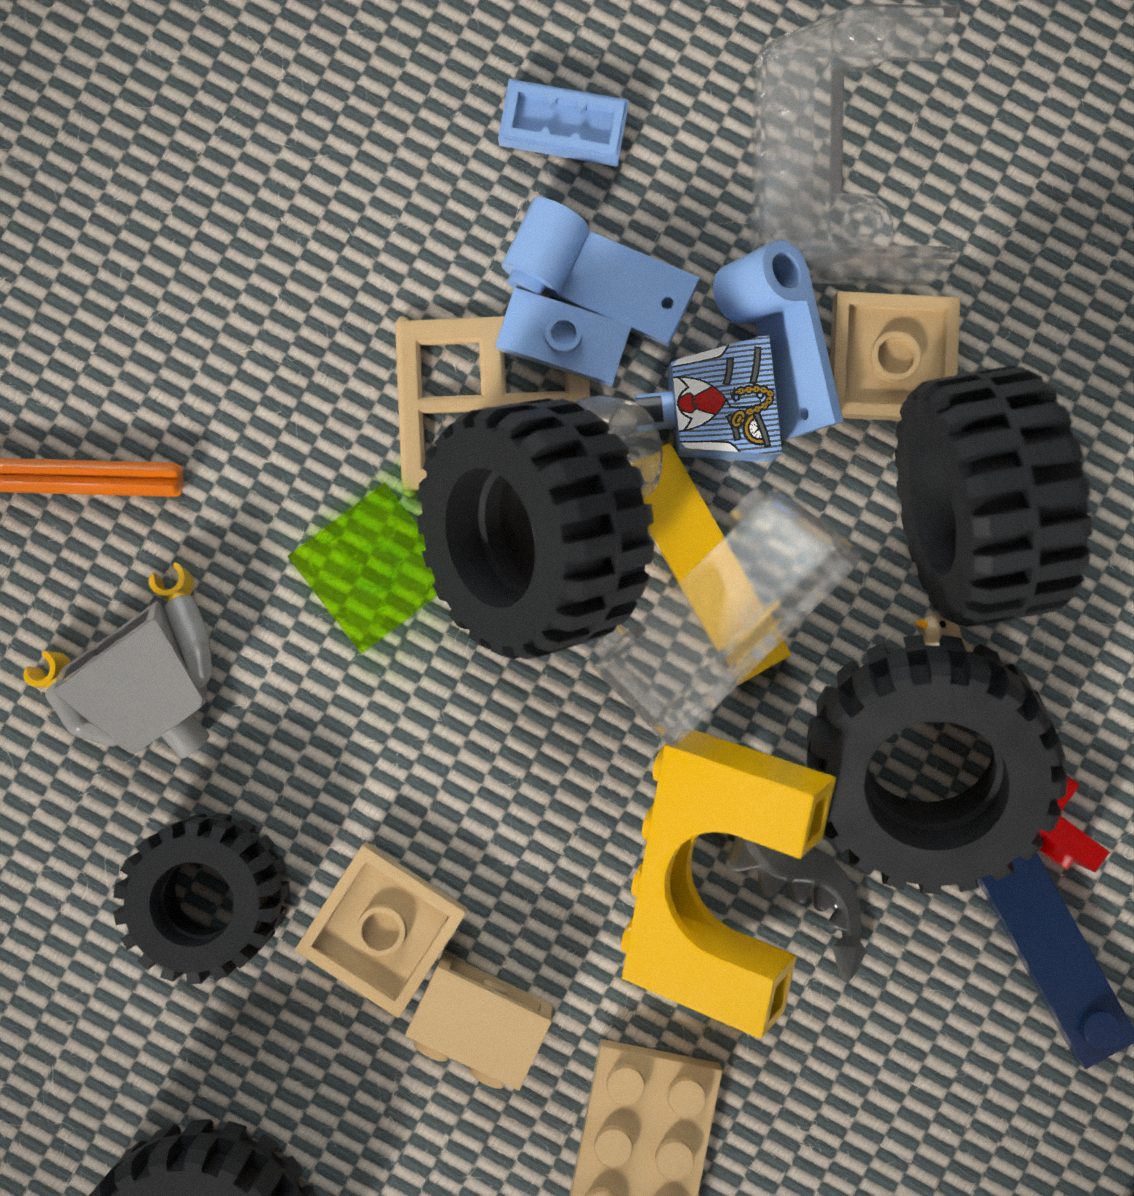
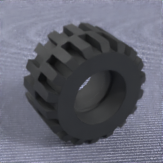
(160, 924)

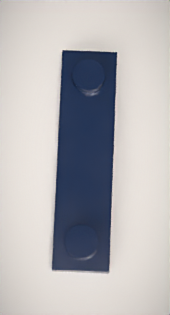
(1059, 961)

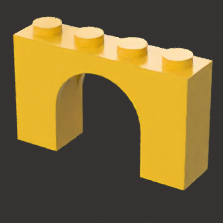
(673, 938)

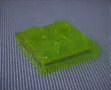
(369, 568)

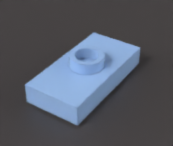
(563, 122)
(563, 337)

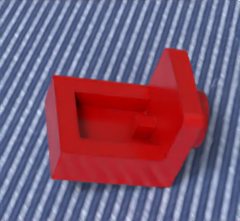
(1069, 844)

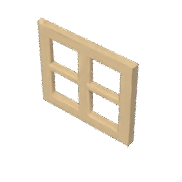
(411, 403)

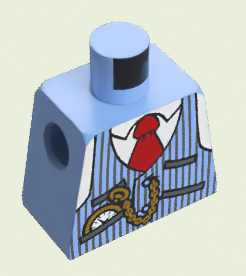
(721, 403)

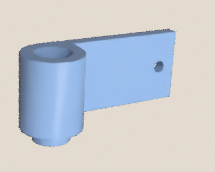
(567, 261)
(778, 295)

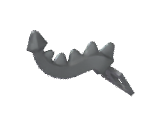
(801, 876)

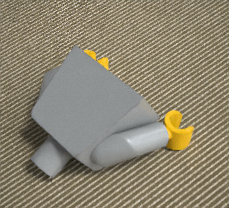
(138, 678)

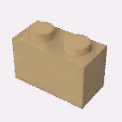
(479, 1023)

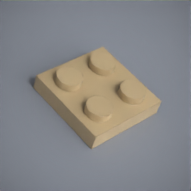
(888, 348)
(381, 929)

